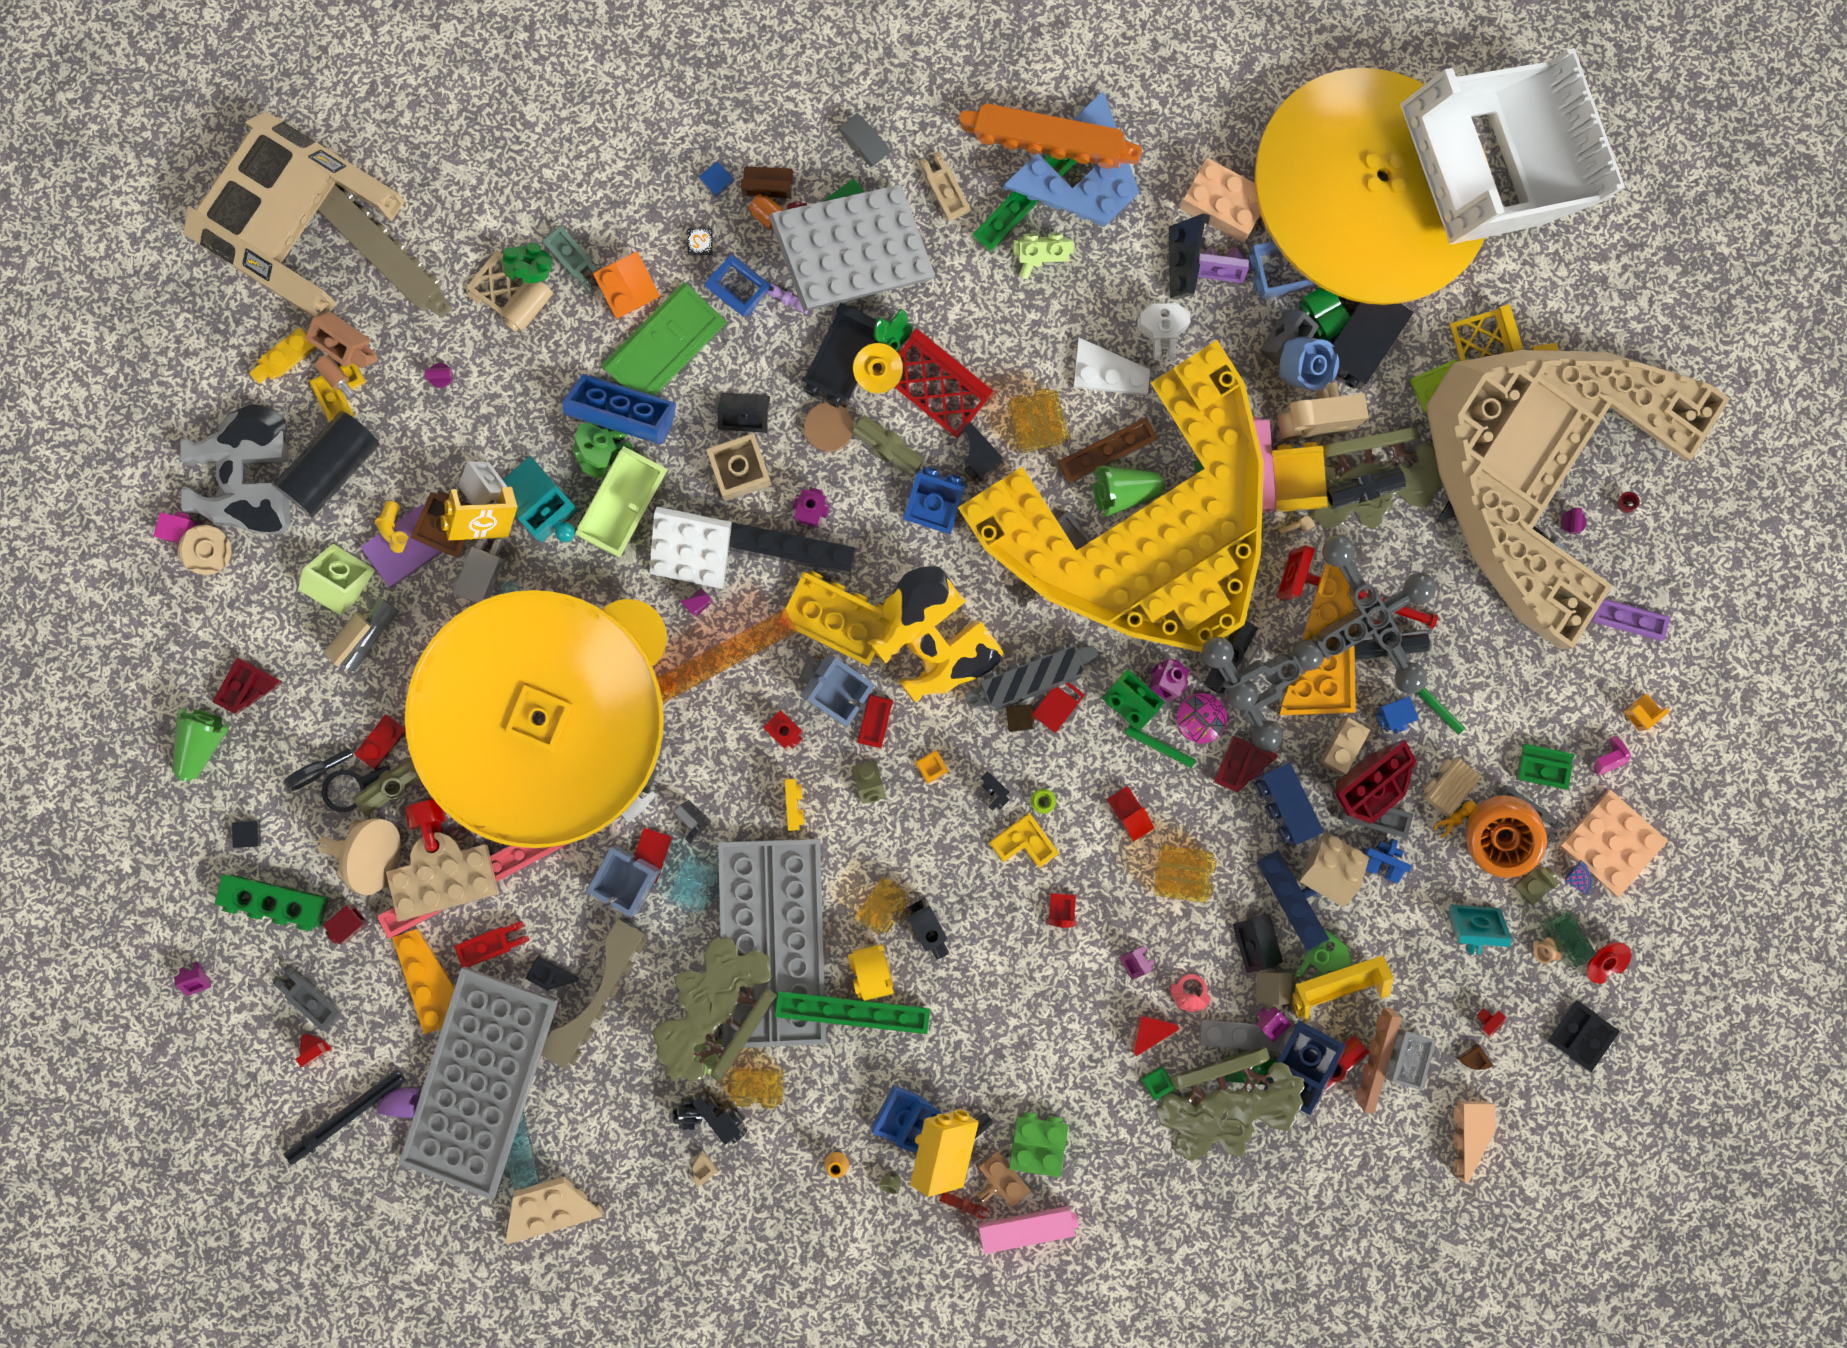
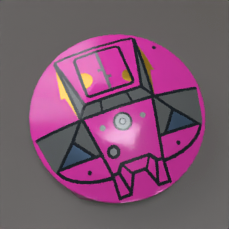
(1201, 718)

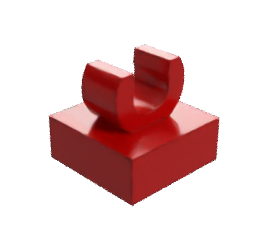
(1490, 1022)

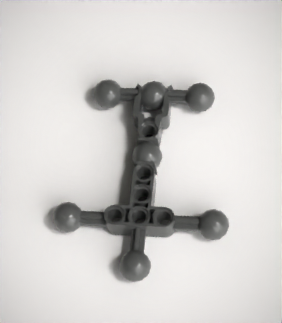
(1310, 653)

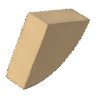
(703, 1169)

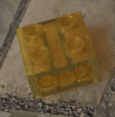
(1037, 421)
(1184, 874)

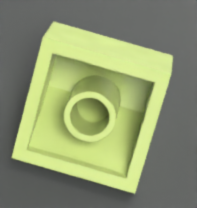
(335, 579)

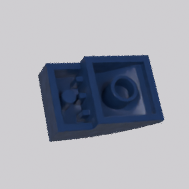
(1311, 1057)

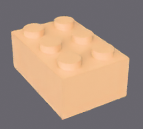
(1224, 197)

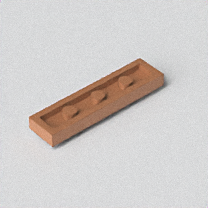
(1380, 1053)

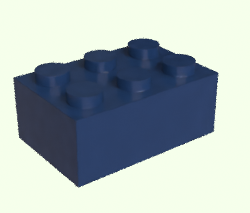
(1287, 804)

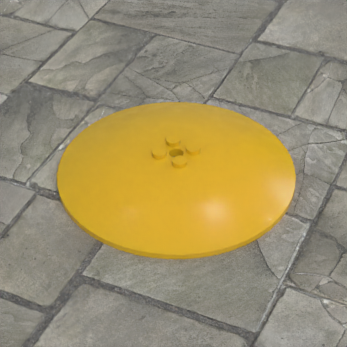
(1331, 208)
(476, 729)

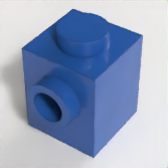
(1396, 715)

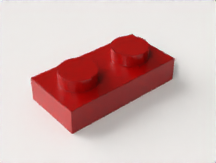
(380, 742)

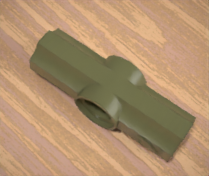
(888, 446)
(377, 794)

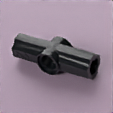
(1366, 488)
(1240, 641)
(1411, 643)

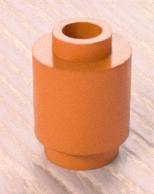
(762, 208)

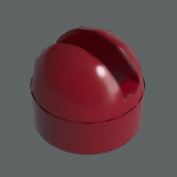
(1628, 498)

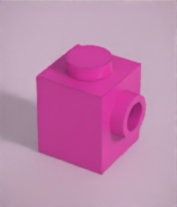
(172, 527)

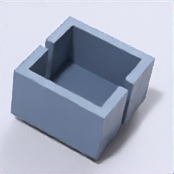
(835, 688)
(624, 879)

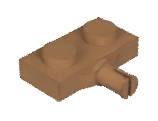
(1002, 1180)

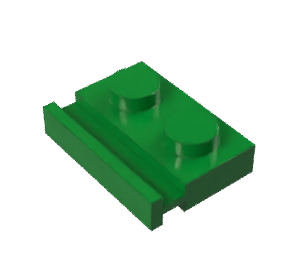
(1545, 767)

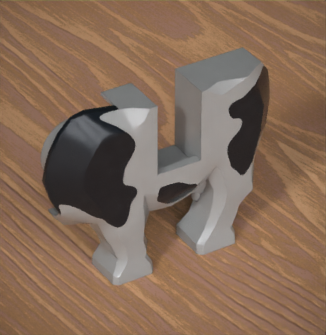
(244, 437)

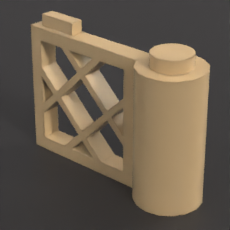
(521, 306)

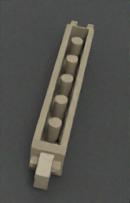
(383, 253)

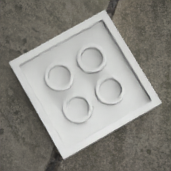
(690, 547)

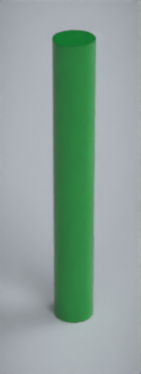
(1441, 711)
(1160, 746)

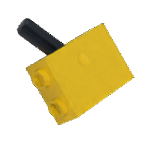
(946, 1151)

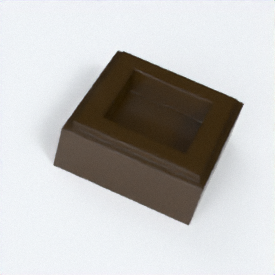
(1020, 718)

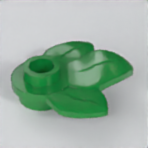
(893, 332)

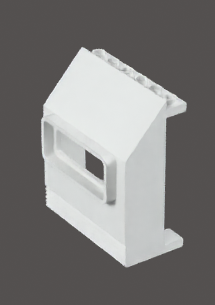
(1545, 136)

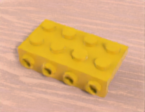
(836, 617)

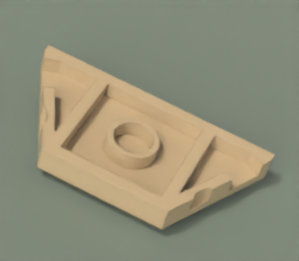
(547, 1209)

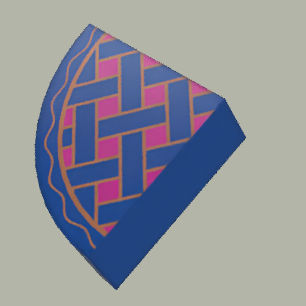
(1580, 877)

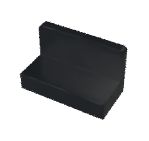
(743, 412)
(1258, 943)

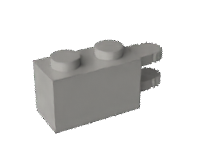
(479, 571)

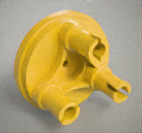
(643, 624)

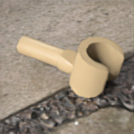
(1306, 523)

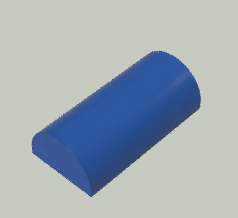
(620, 409)

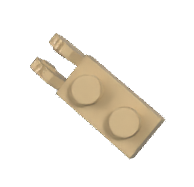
(945, 188)

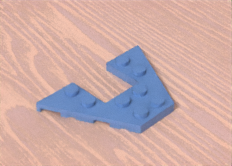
(1097, 196)

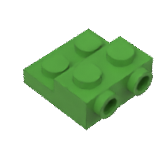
(1038, 1145)

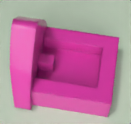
(1618, 758)

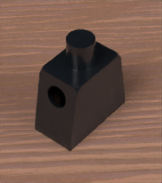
(924, 920)

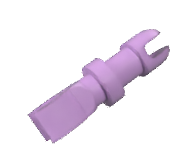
(786, 297)

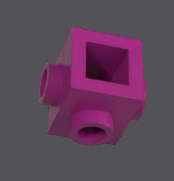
(814, 515)
(1169, 679)

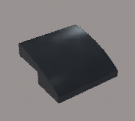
(1583, 1036)

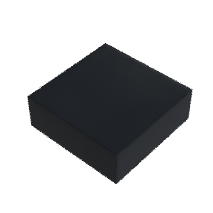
(246, 834)

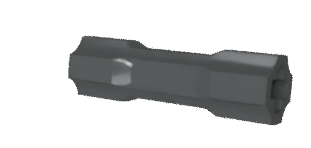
(380, 618)

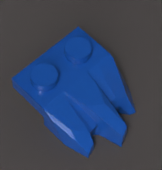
(903, 1117)

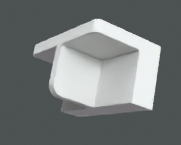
(480, 483)

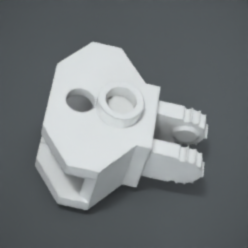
(1163, 329)

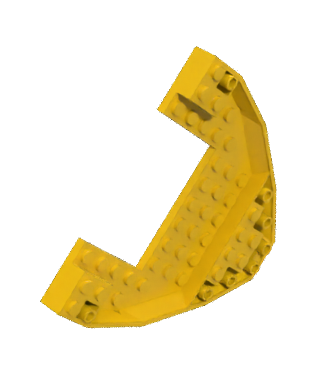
(1179, 563)

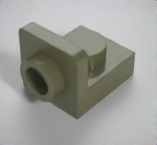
(1537, 884)

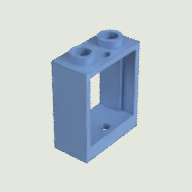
(1260, 282)

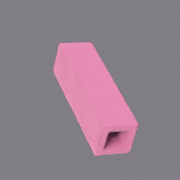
(1264, 438)
(1027, 1229)

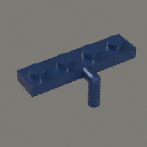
(1293, 900)

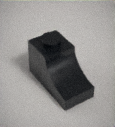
(982, 455)

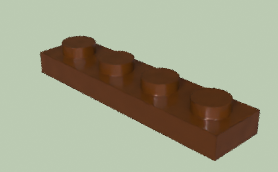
(1107, 450)

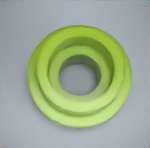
(1051, 801)

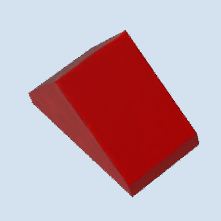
(1150, 1032)

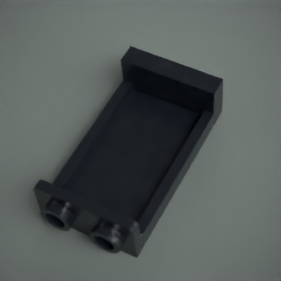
(1367, 340)
(832, 367)

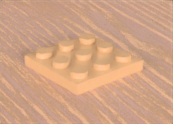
(1613, 843)

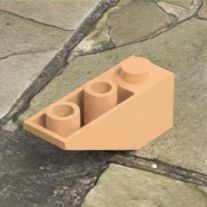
(1474, 1131)

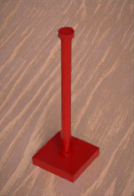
(1297, 574)

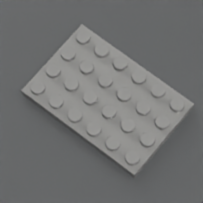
(851, 247)

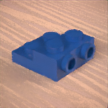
(935, 500)

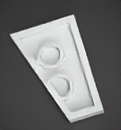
(1107, 371)

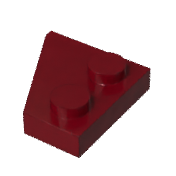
(244, 686)
(1241, 764)

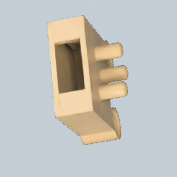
(1324, 415)

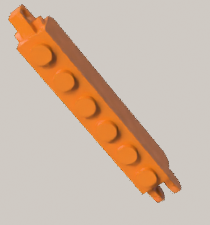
(1050, 135)

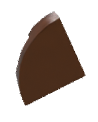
(1475, 1058)

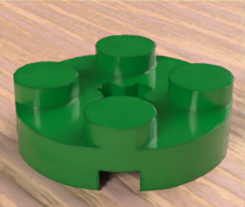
(516, 262)

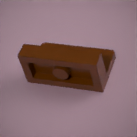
(767, 181)

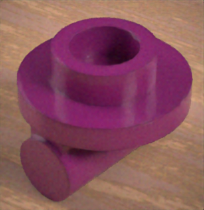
(439, 375)
(1573, 521)

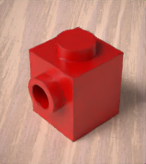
(784, 730)

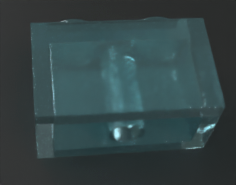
(692, 884)

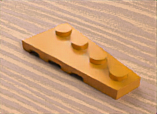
(425, 978)

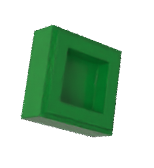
(1157, 1082)

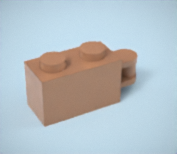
(340, 341)

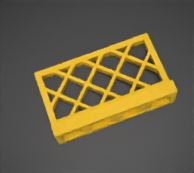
(1505, 324)

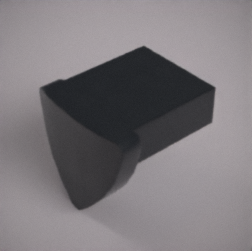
(693, 819)

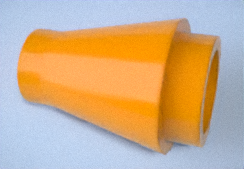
(839, 1159)

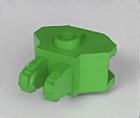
(597, 448)
(1325, 959)

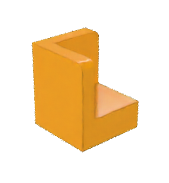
(1645, 713)

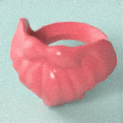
(1190, 1002)

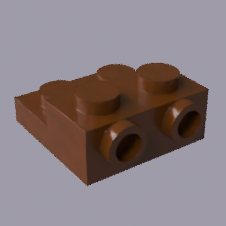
(429, 529)

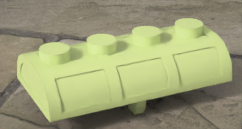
(621, 501)

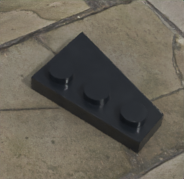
(1184, 248)

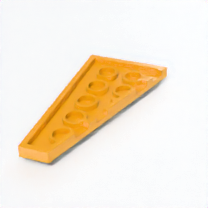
(1333, 683)

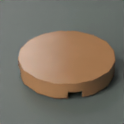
(828, 427)

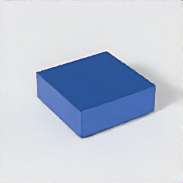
(716, 179)

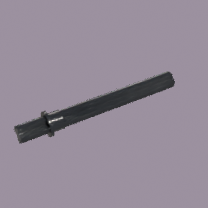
(317, 1137)

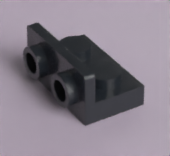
(993, 786)

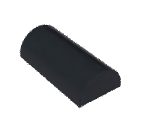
(326, 463)

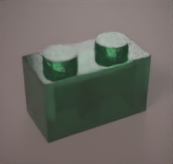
(1568, 938)

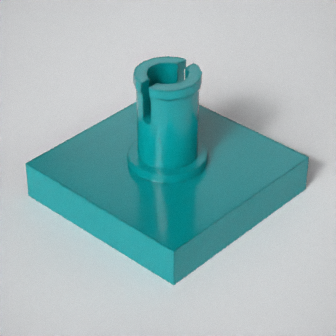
(1479, 927)

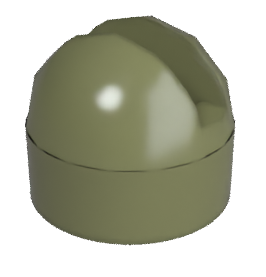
(890, 1184)

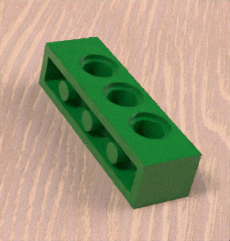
(232, 889)

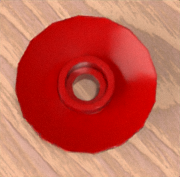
(1609, 960)

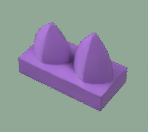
(1228, 268)

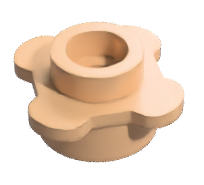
(1542, 954)

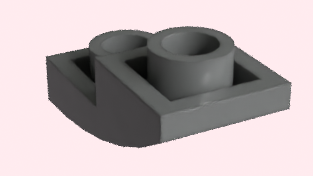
(865, 139)

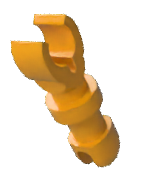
(1456, 818)

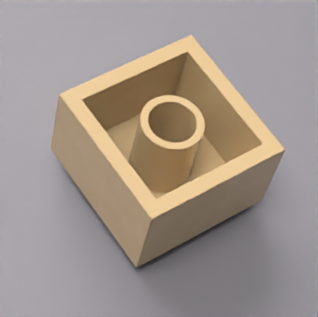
(739, 467)
(1334, 869)

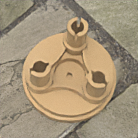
(365, 854)

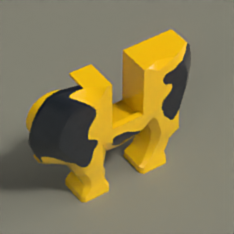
(913, 611)

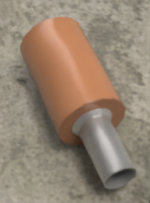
(334, 375)

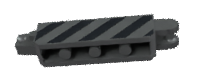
(1032, 678)

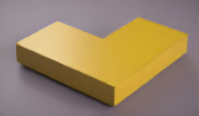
(333, 400)
(1026, 835)

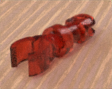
(963, 1205)

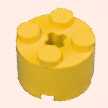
(872, 972)

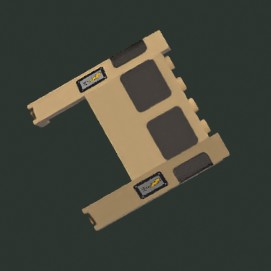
(268, 201)

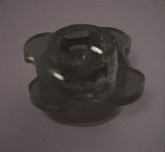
(1022, 598)

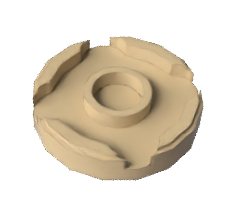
(204, 550)

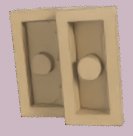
(347, 639)

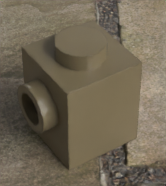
(1273, 989)

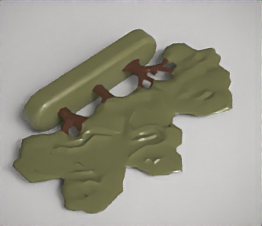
(1421, 479)
(712, 1002)
(1229, 1114)

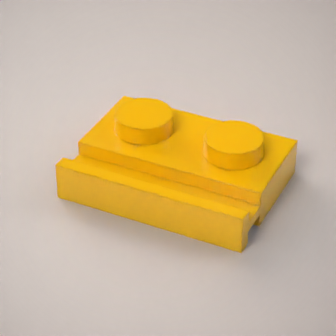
(794, 793)

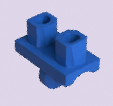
(1395, 867)

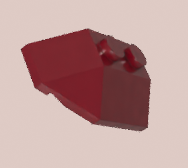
(1376, 782)

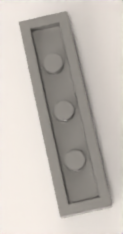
(1239, 1035)

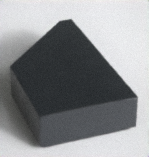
(549, 975)

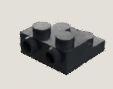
(726, 1123)

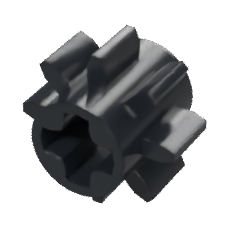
(686, 1114)

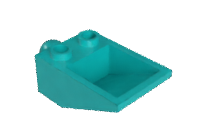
(539, 502)

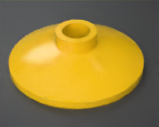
(890, 370)

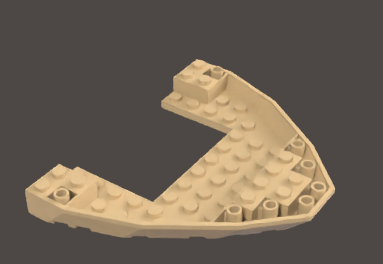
(1509, 437)

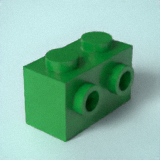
(1133, 700)

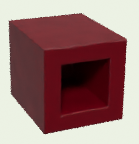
(345, 925)

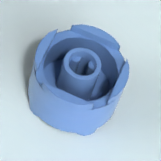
(1308, 363)

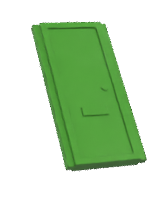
(664, 342)

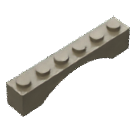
(620, 946)

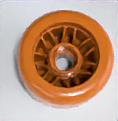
(1505, 855)

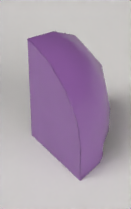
(399, 1102)

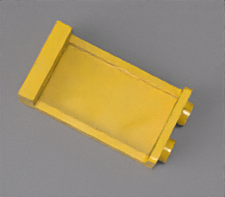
(1342, 983)

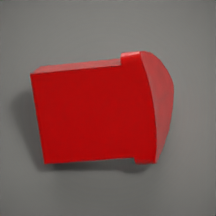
(1062, 910)
(311, 1049)

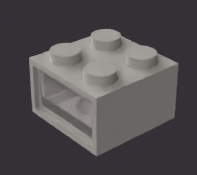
(1410, 1059)

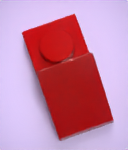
(1130, 813)

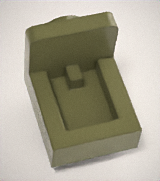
(869, 782)

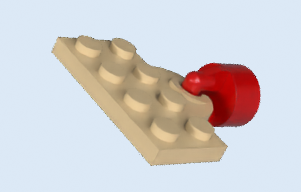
(439, 869)

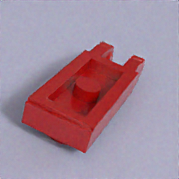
(488, 945)

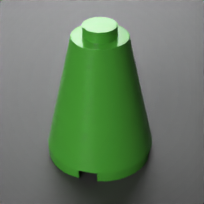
(1125, 488)
(195, 742)

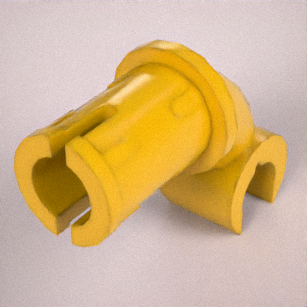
(386, 524)

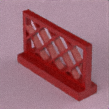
(954, 369)

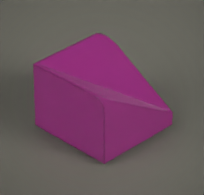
(697, 602)

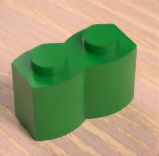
(1326, 311)

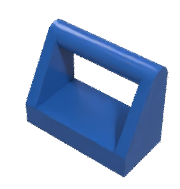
(731, 298)

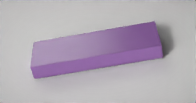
(1632, 620)

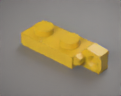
(283, 356)

